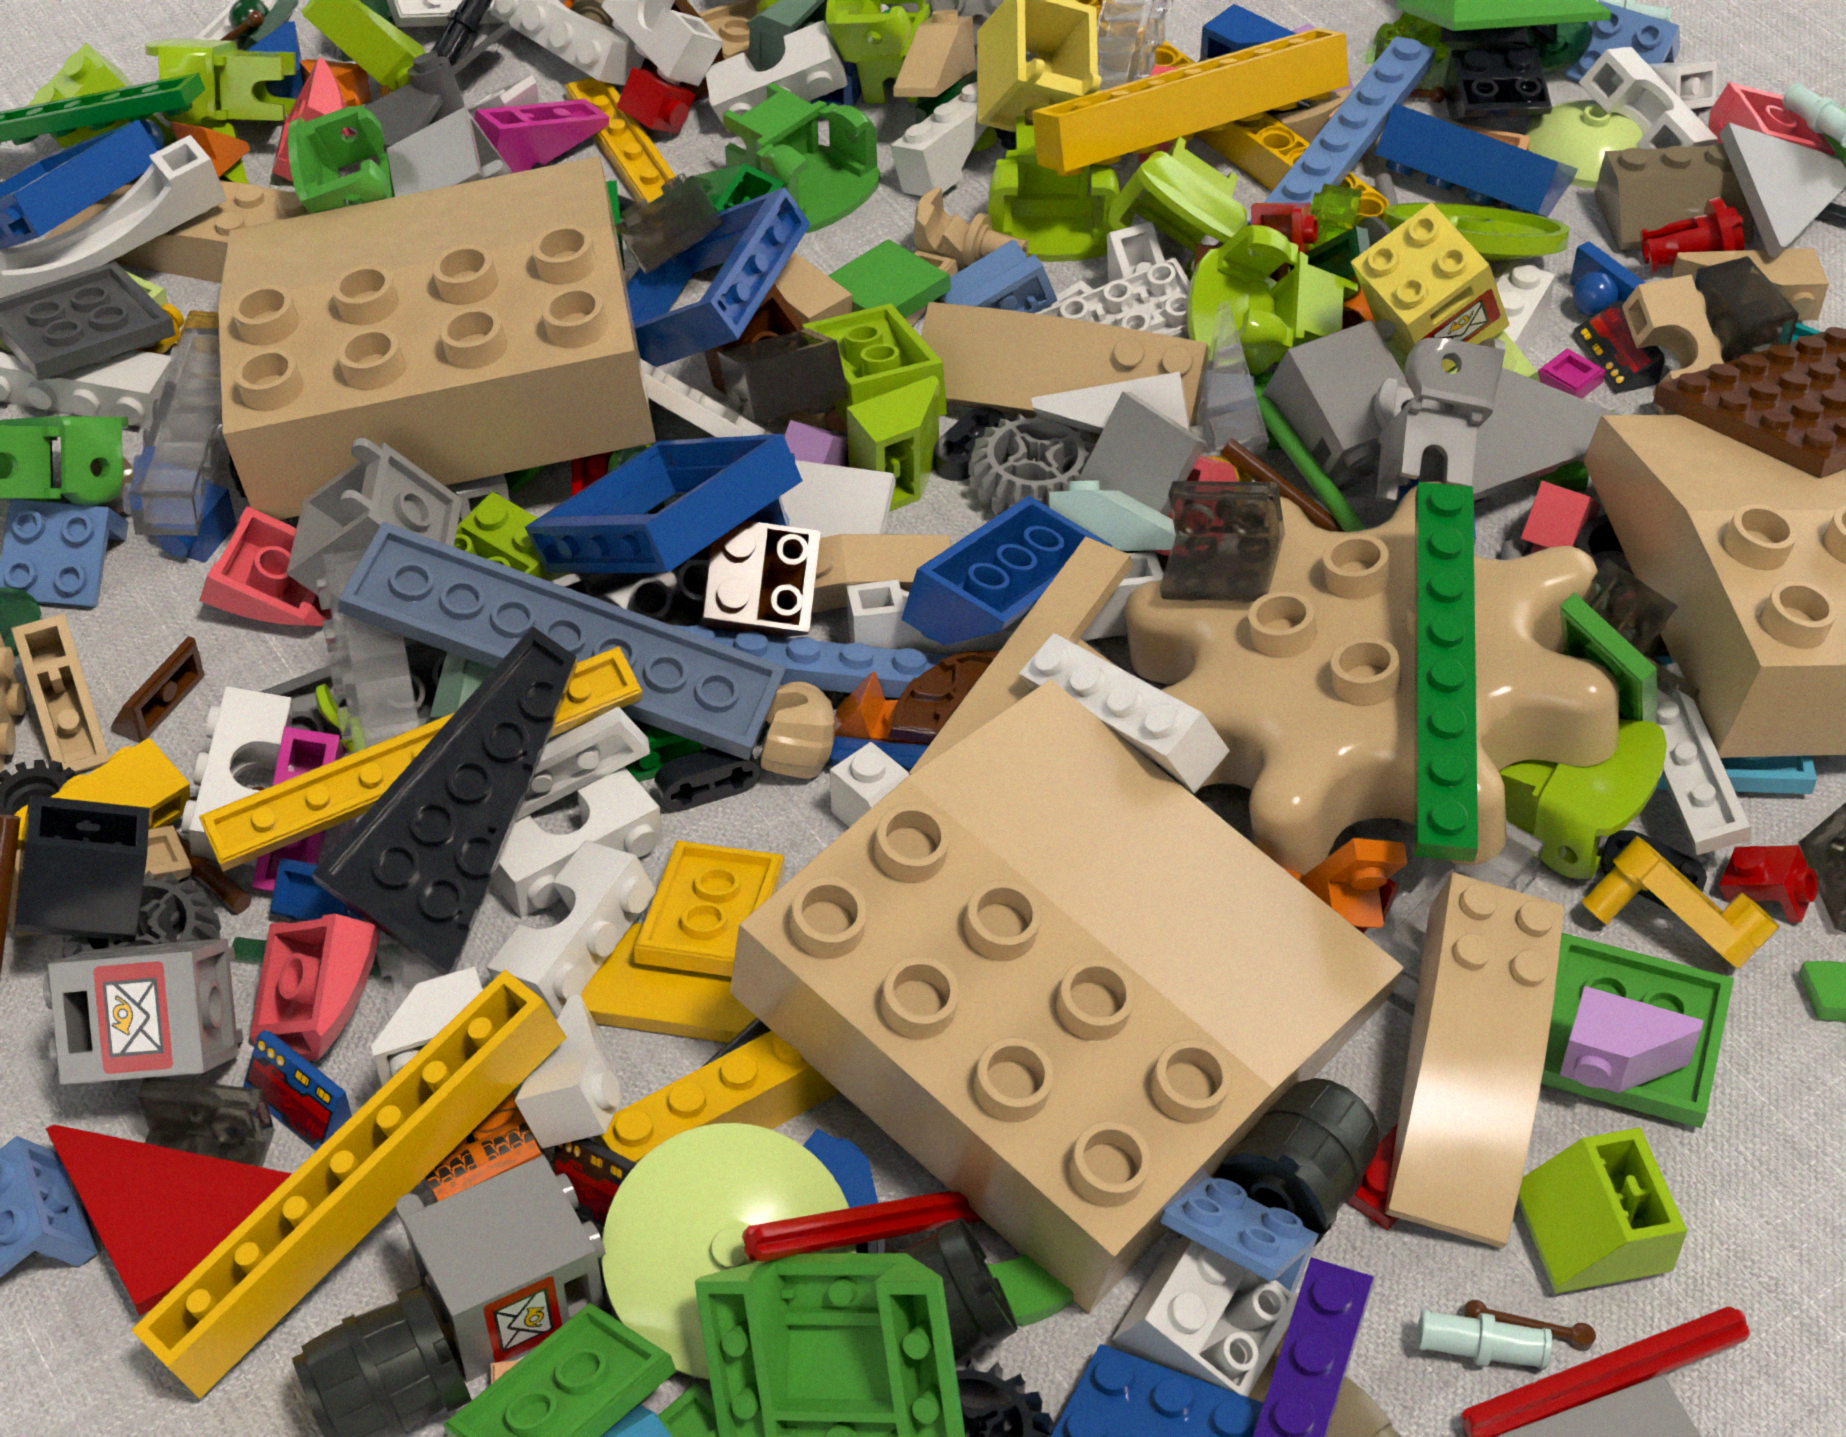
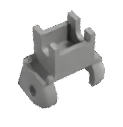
(1441, 414)

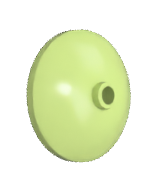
(1579, 136)

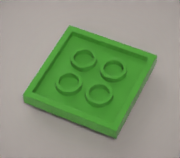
(1650, 980)

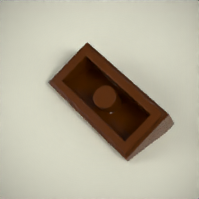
(160, 693)

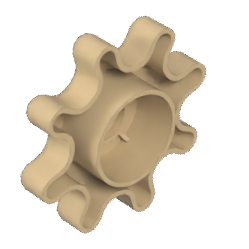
(1322, 680)

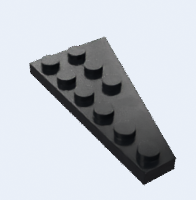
(439, 830)

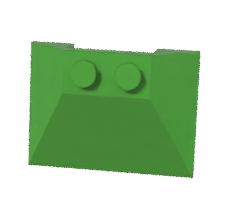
(1503, 13)
(830, 1348)

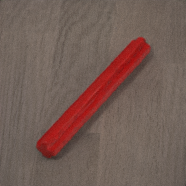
(854, 1225)
(1607, 1373)

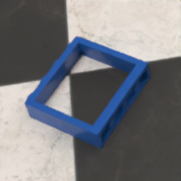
(70, 182)
(755, 249)
(606, 522)

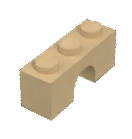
(1673, 317)

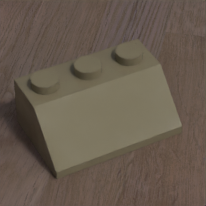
(1665, 186)

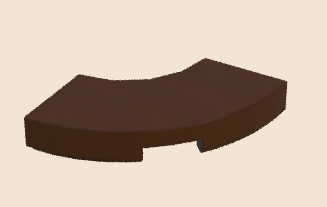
(936, 695)

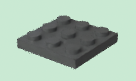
(81, 321)

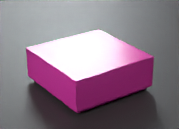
(1571, 374)

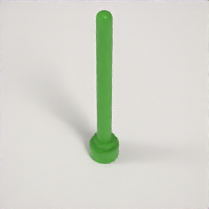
(1309, 467)

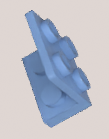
(1648, 36)
(1003, 281)
(58, 550)
(39, 1208)
(1244, 1231)

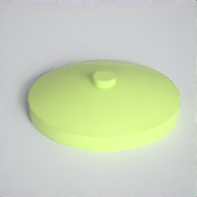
(686, 1218)

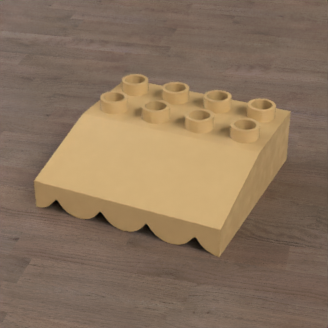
(447, 321)
(1754, 571)
(1057, 982)

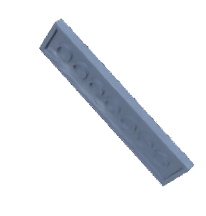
(487, 607)

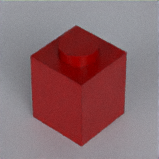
(655, 101)

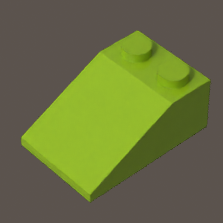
(87, 74)
(879, 354)

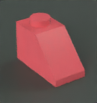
(1557, 517)

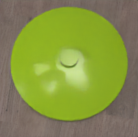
(1493, 231)

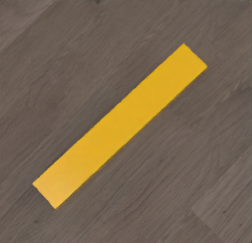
(624, 141)

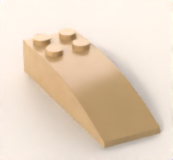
(200, 244)
(1014, 355)
(1475, 1059)

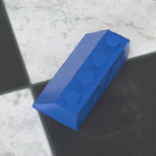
(1472, 161)
(992, 573)

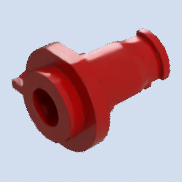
(1714, 231)

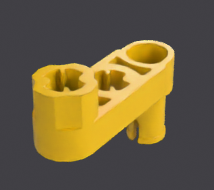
(1733, 932)

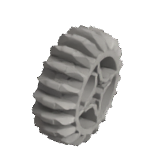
(1026, 460)

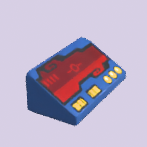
(296, 1091)

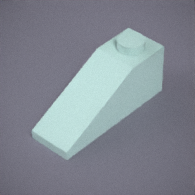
(1114, 517)

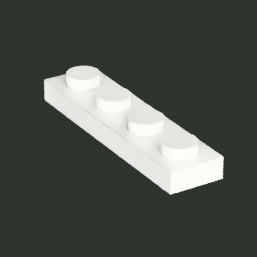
(1698, 776)

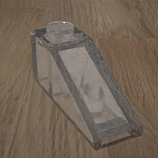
(1227, 394)

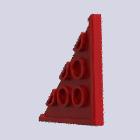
(158, 1205)

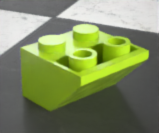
(897, 437)
(499, 534)
(1602, 1212)

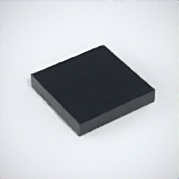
(1493, 39)

